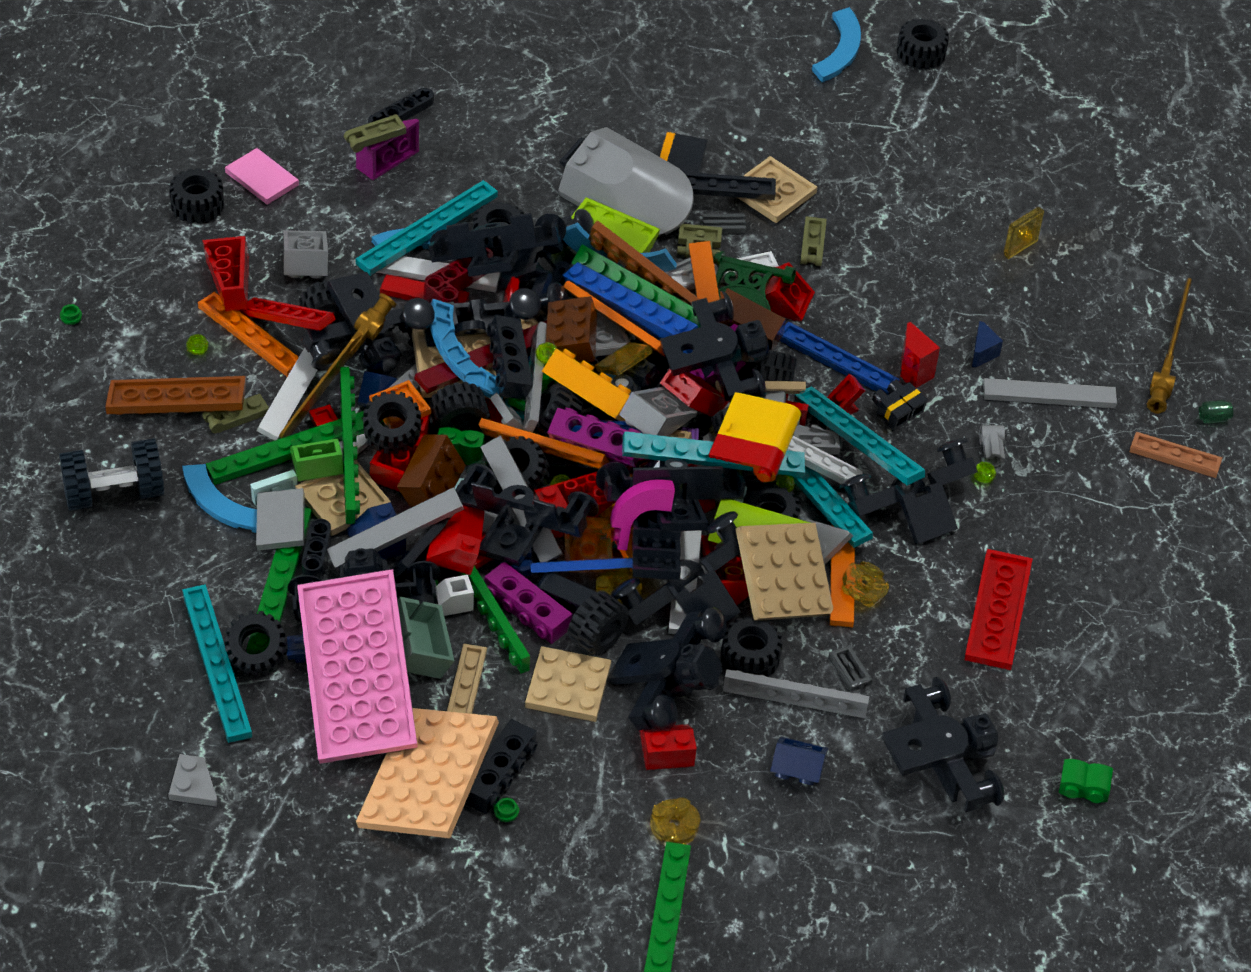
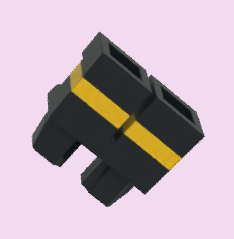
(900, 405)

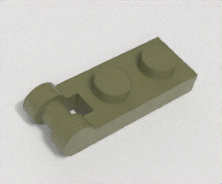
(374, 132)
(813, 240)
(253, 408)

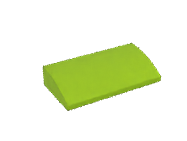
(631, 230)
(750, 516)

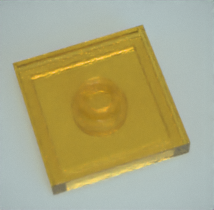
(1023, 232)
(624, 358)

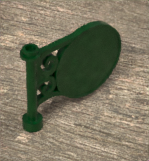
(745, 270)

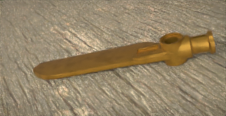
(368, 325)
(1163, 382)

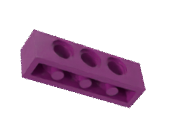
(566, 419)
(528, 603)

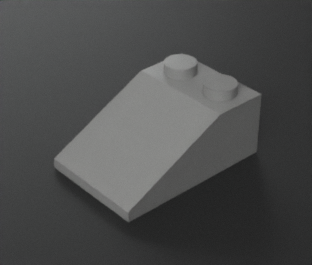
(305, 253)
(656, 411)

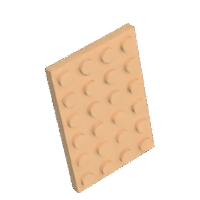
(428, 785)

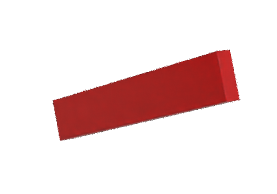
(288, 314)

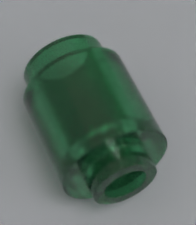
(1215, 411)

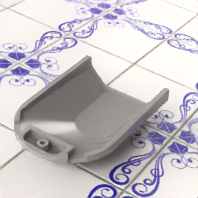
(627, 180)

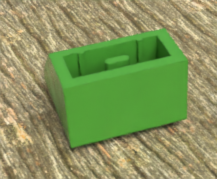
(317, 459)

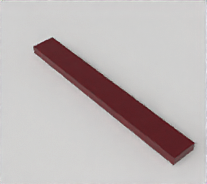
(442, 375)

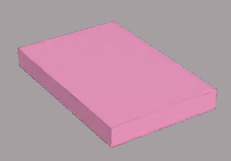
(262, 176)

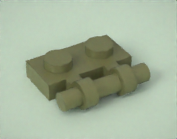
(697, 233)

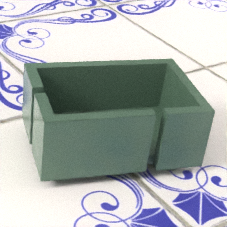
(425, 638)

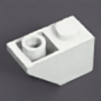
(455, 595)

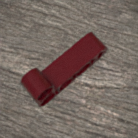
(447, 281)

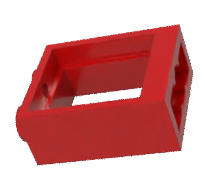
(694, 392)

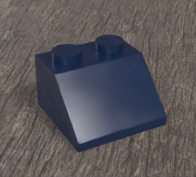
(372, 517)
(799, 760)

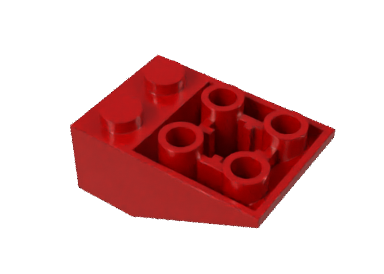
(558, 494)

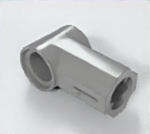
(992, 439)

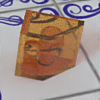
(594, 543)

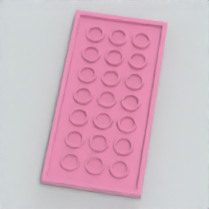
(356, 666)

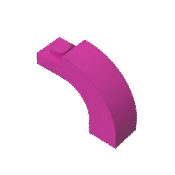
(637, 500)

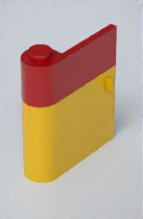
(756, 434)

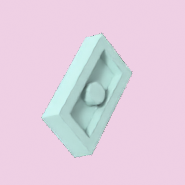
(280, 482)

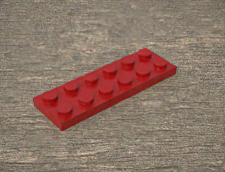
(998, 609)

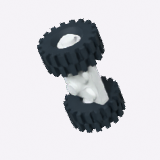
(145, 471)

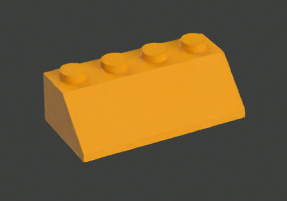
(586, 383)

